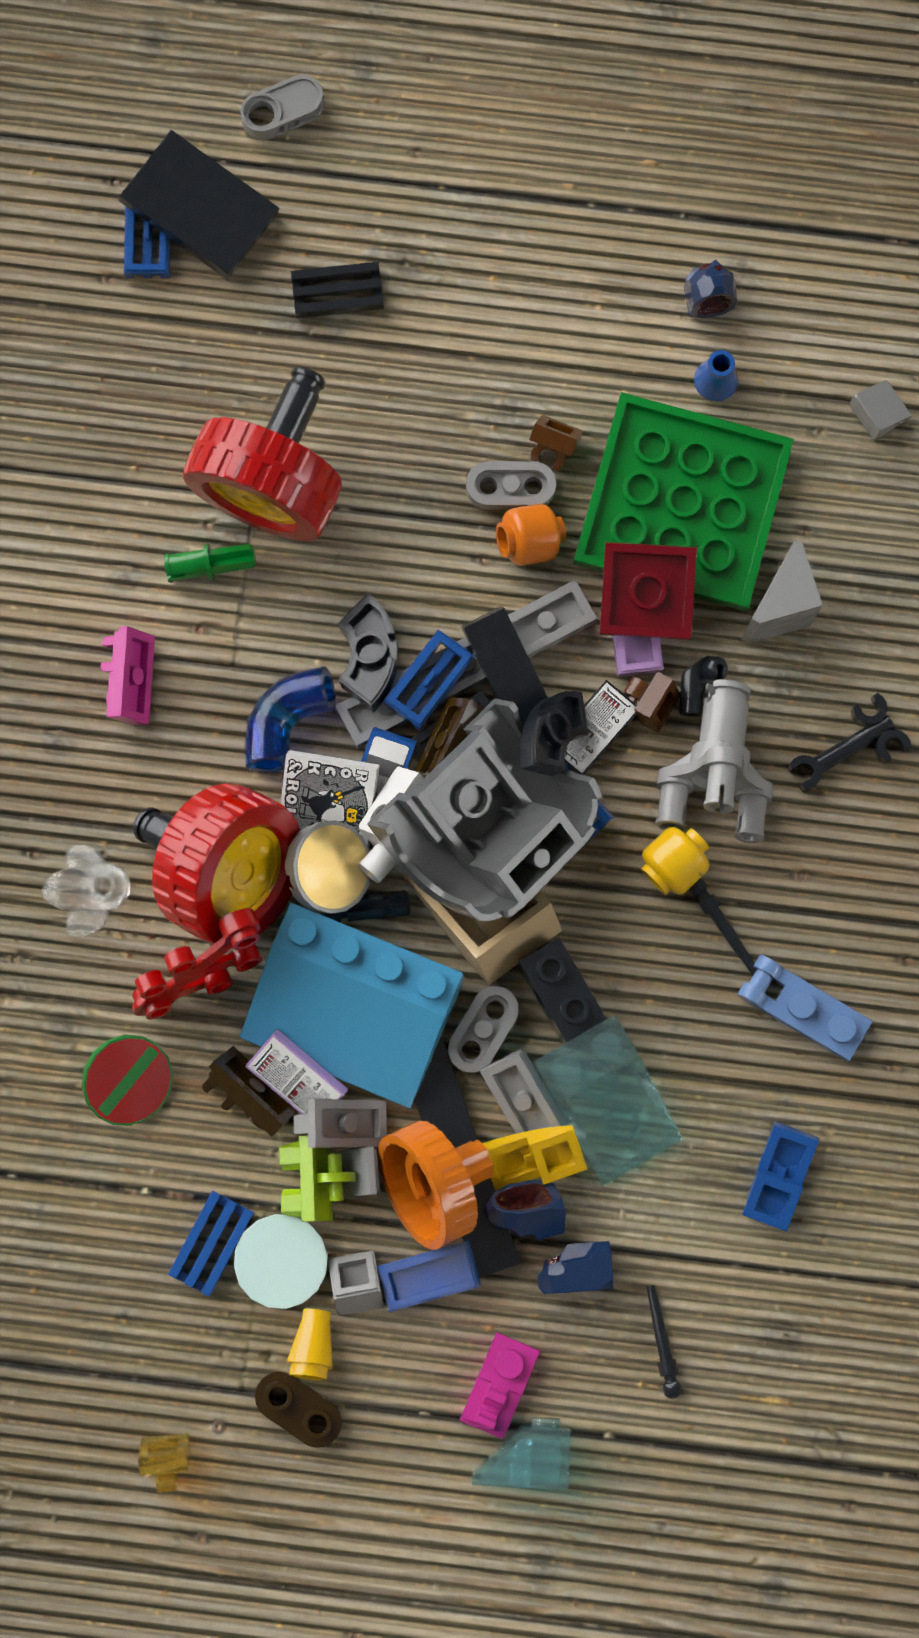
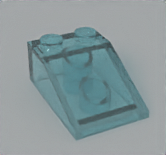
(608, 1100)

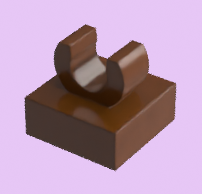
(554, 436)
(653, 700)

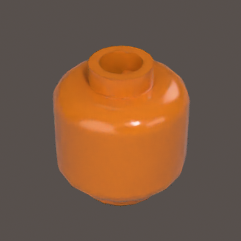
(530, 534)

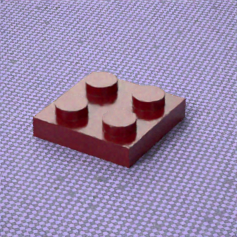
(648, 591)

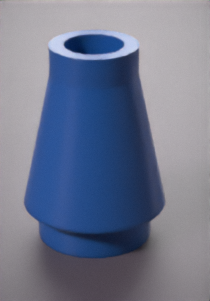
(717, 377)

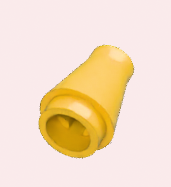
(312, 1347)

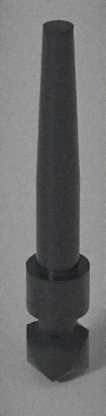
(710, 906)
(667, 1365)

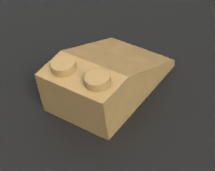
(495, 944)

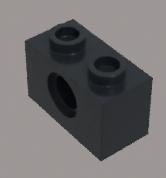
(561, 991)

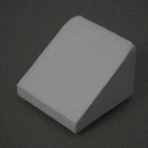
(879, 409)
(365, 1164)
(355, 1283)

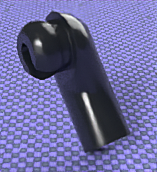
(694, 683)

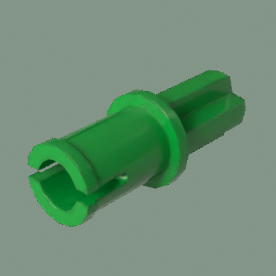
(208, 562)

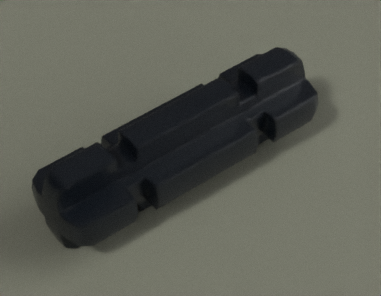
(376, 906)

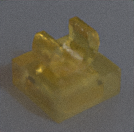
(164, 1458)

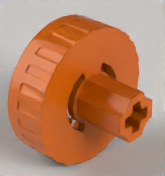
(432, 1182)

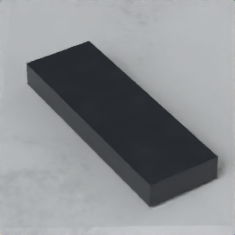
(504, 661)

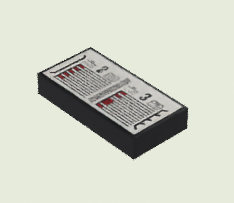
(607, 717)

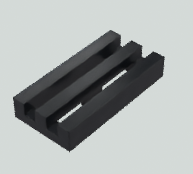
(337, 273)

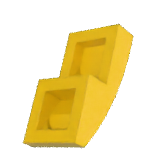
(534, 1154)

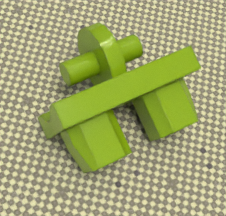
(319, 1181)

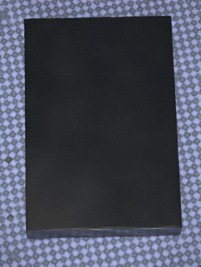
(199, 204)

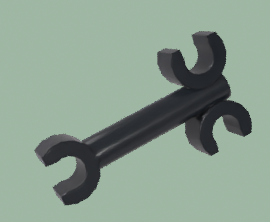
(877, 729)

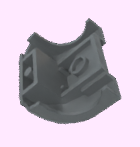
(482, 827)

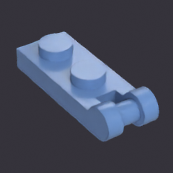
(806, 1009)

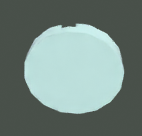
(280, 1261)

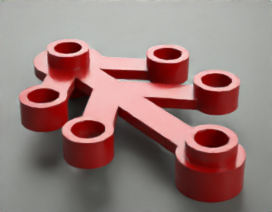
(208, 971)

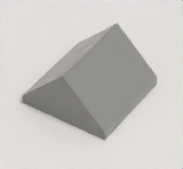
(789, 601)

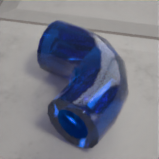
(278, 713)

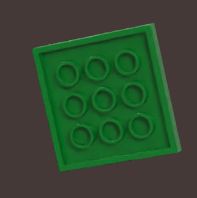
(687, 484)

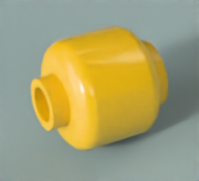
(675, 860)

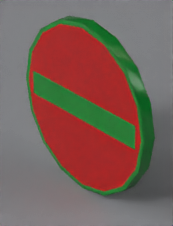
(127, 1080)

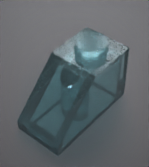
(529, 1458)

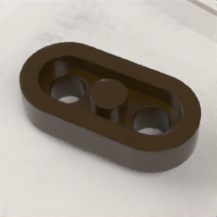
(300, 1406)

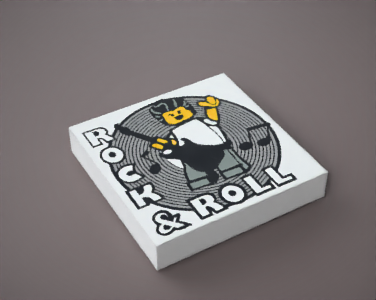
(328, 789)

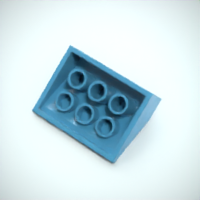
(353, 1003)

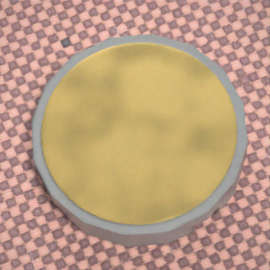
(326, 867)

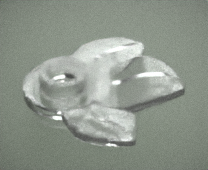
(80, 892)

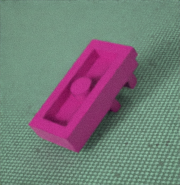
(129, 675)
(499, 1385)

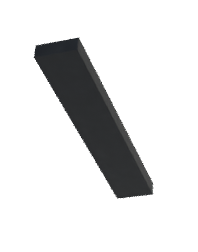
(443, 1105)

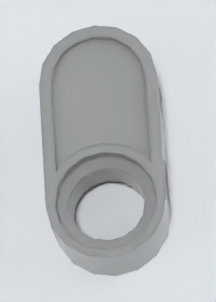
(292, 102)

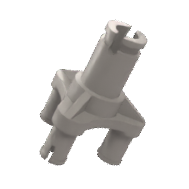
(718, 767)

